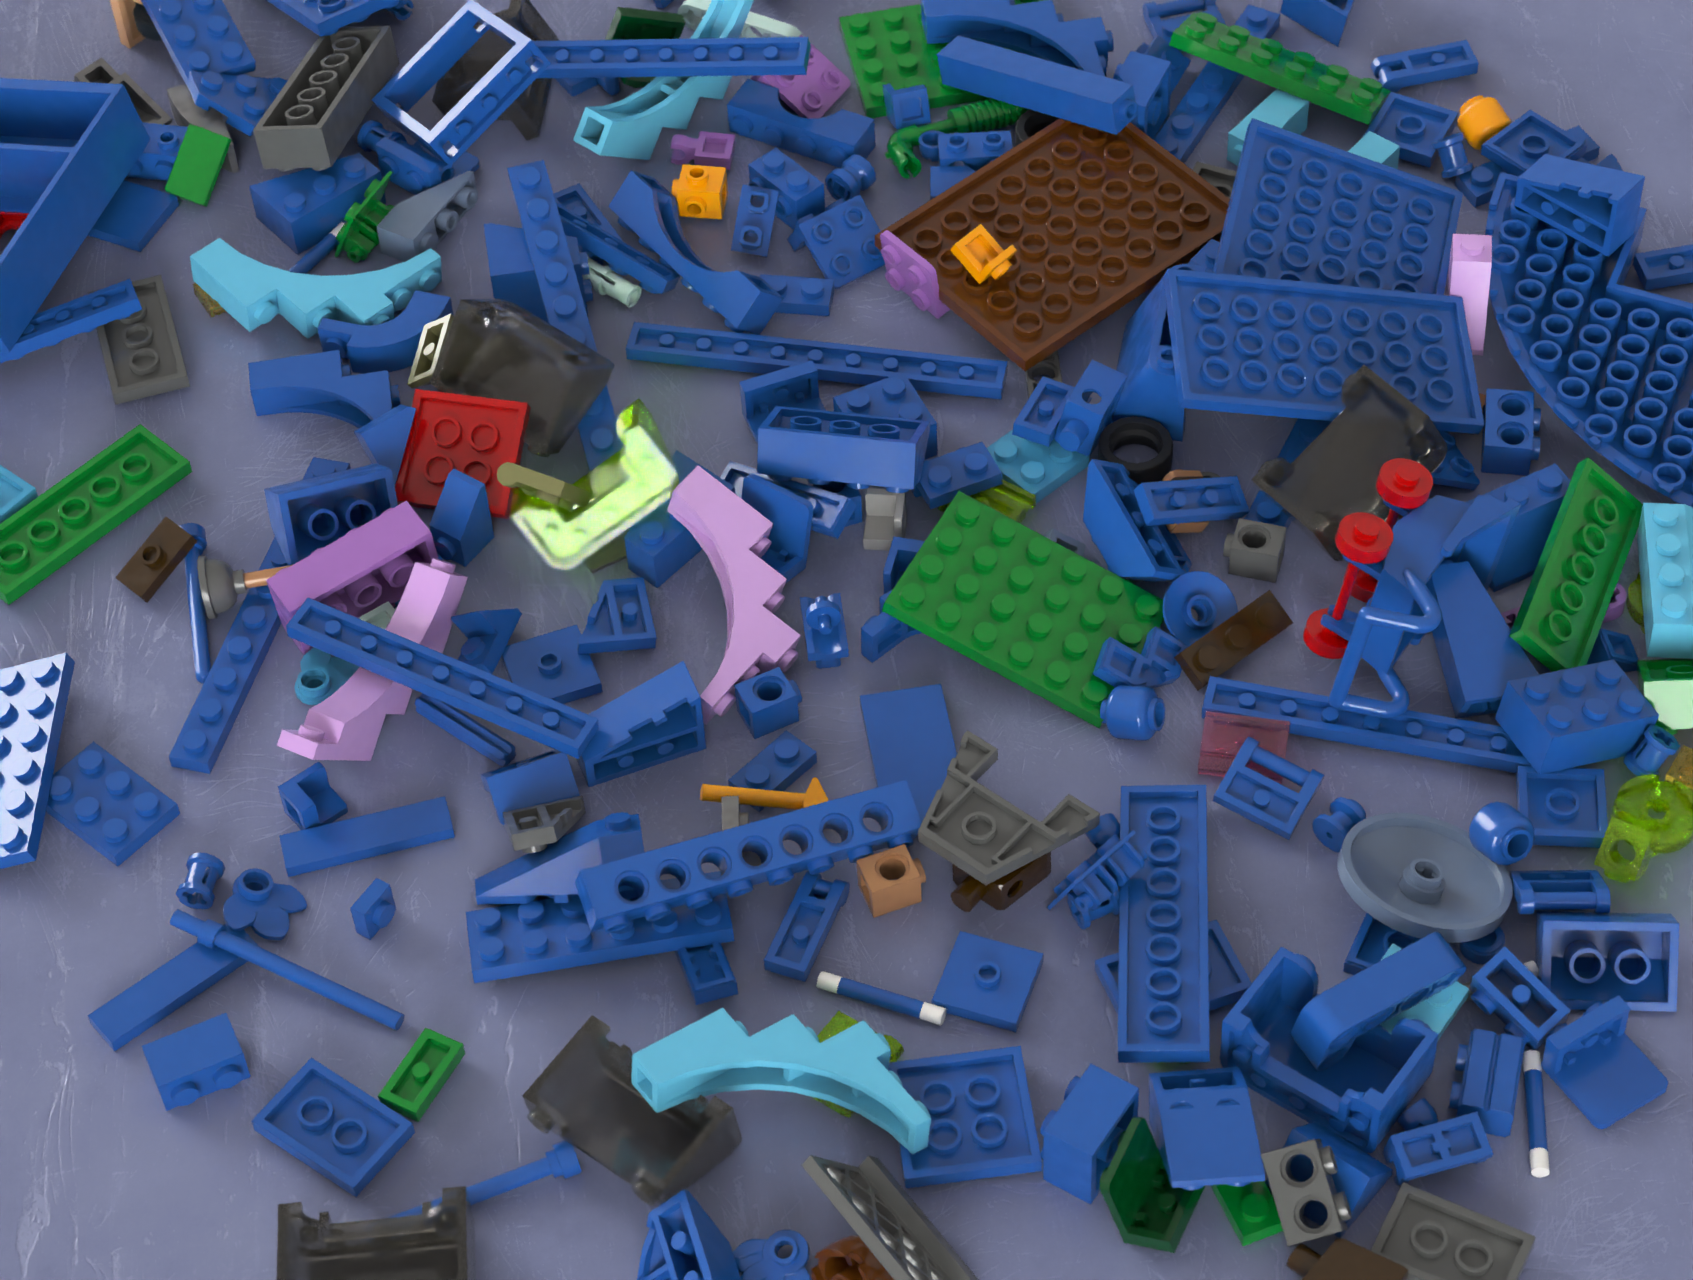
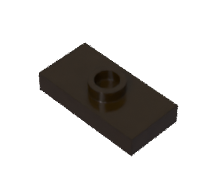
(156, 559)

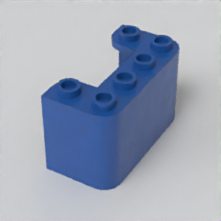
(1353, 1097)

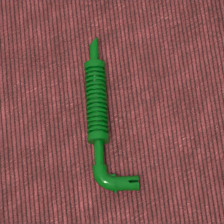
(975, 117)

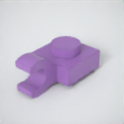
(706, 150)

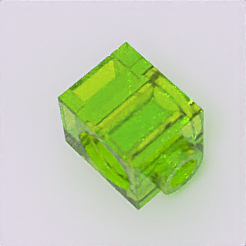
(1638, 832)

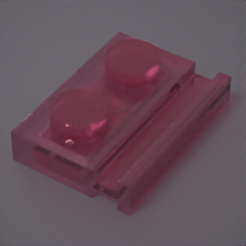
(1226, 734)

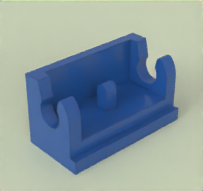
(1437, 1147)

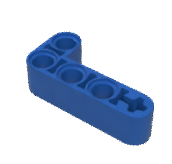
(1373, 997)

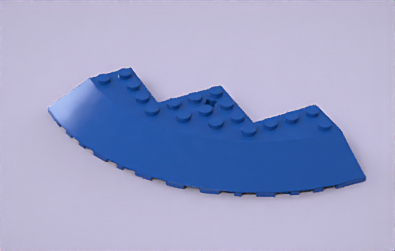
(1596, 350)

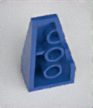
(558, 866)

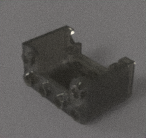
(395, 1248)

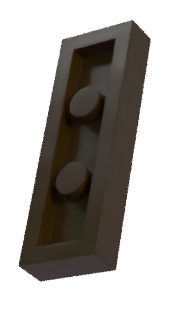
(1233, 640)

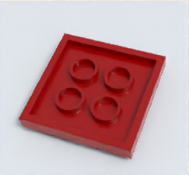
(463, 435)

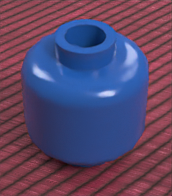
(1133, 712)
(1501, 833)

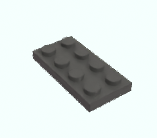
(143, 348)

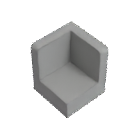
(884, 518)

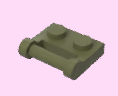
(542, 486)

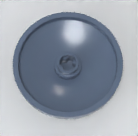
(1423, 877)

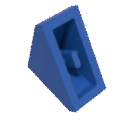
(387, 437)

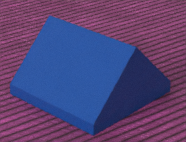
(1357, 1174)

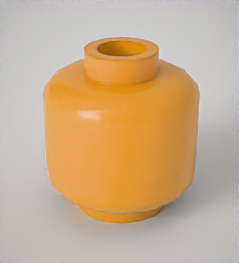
(1481, 120)

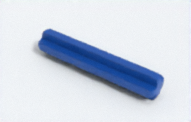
(466, 729)

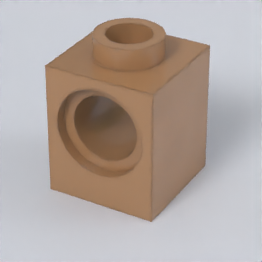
(885, 894)

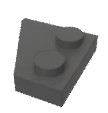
(542, 824)

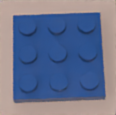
(977, 1116)

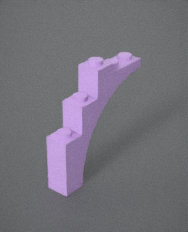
(735, 541)

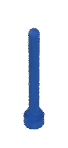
(196, 607)
(559, 1162)

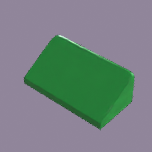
(197, 165)

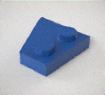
(619, 619)

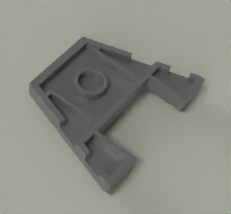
(987, 832)

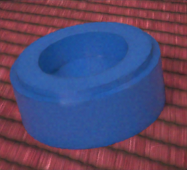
(1484, 948)

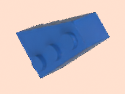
(1322, 17)
(1582, 200)
(311, 202)
(645, 727)

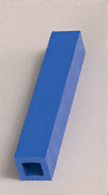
(1037, 84)

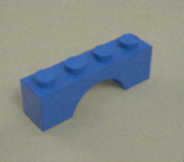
(759, 115)

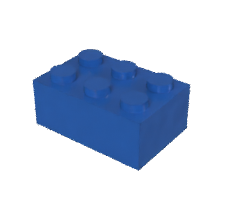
(1575, 716)

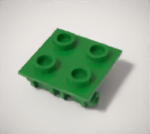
(359, 232)

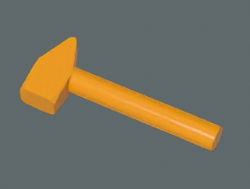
(766, 798)

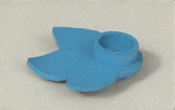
(321, 676)

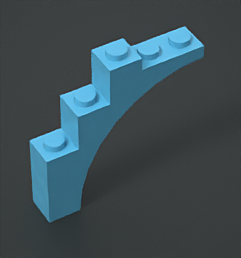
(634, 124)
(259, 292)
(785, 1057)

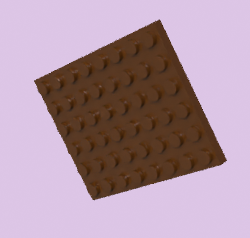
(1090, 229)

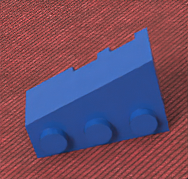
(659, 542)

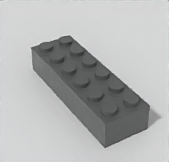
(326, 99)

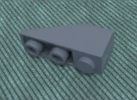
(426, 217)

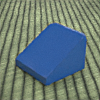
(1615, 646)

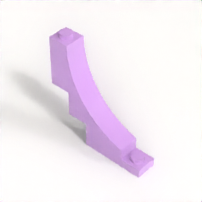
(352, 717)

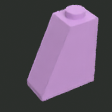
(1470, 279)

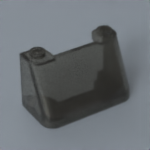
(516, 356)
(1343, 463)
(597, 1109)

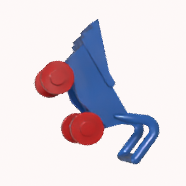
(1390, 574)

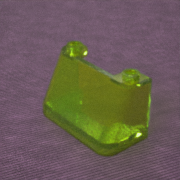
(621, 489)

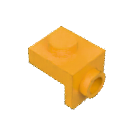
(983, 255)

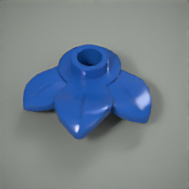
(261, 905)
(760, 1259)

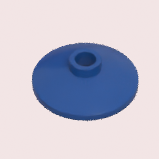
(1205, 595)

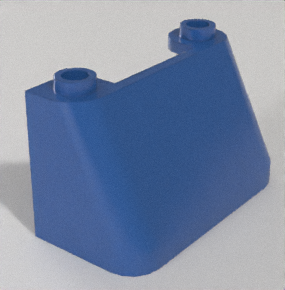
(1149, 364)

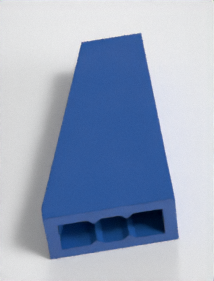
(1473, 642)

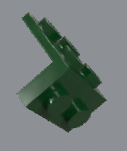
(644, 24)
(1141, 1195)

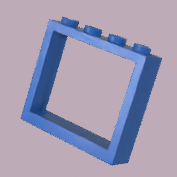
(482, 103)

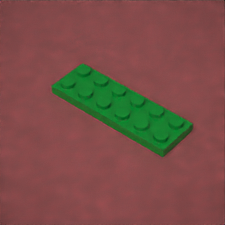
(1280, 68)
(85, 508)
(1578, 569)

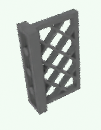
(887, 1220)

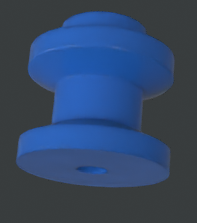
(1334, 828)

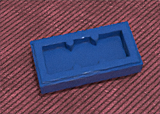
(707, 972)

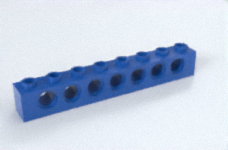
(888, 805)

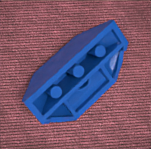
(1120, 530)
(685, 1244)

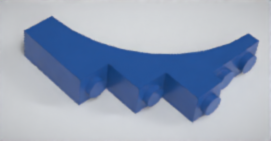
(1022, 27)

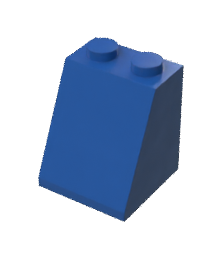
(514, 273)

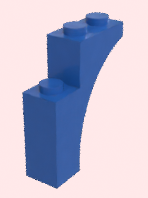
(321, 386)

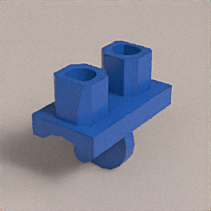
(754, 220)
(824, 630)

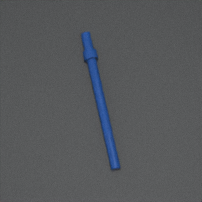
(214, 935)

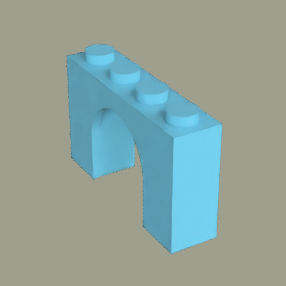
(1292, 115)

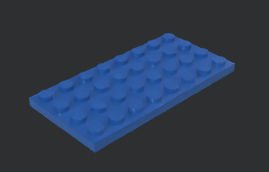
(1294, 344)

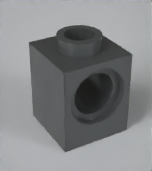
(1255, 550)

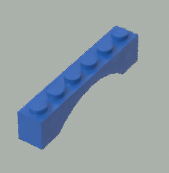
(652, 214)

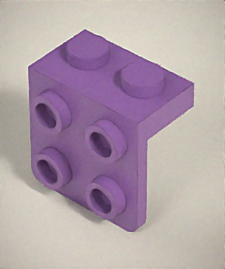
(810, 93)
(911, 274)

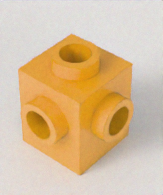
(701, 191)

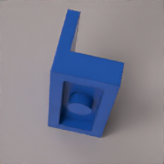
(530, 782)

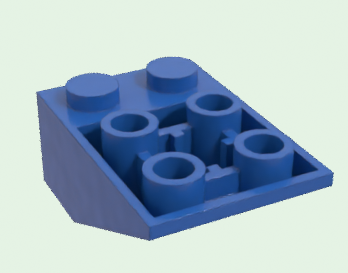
(1205, 1128)

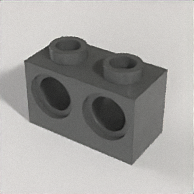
(1293, 1195)

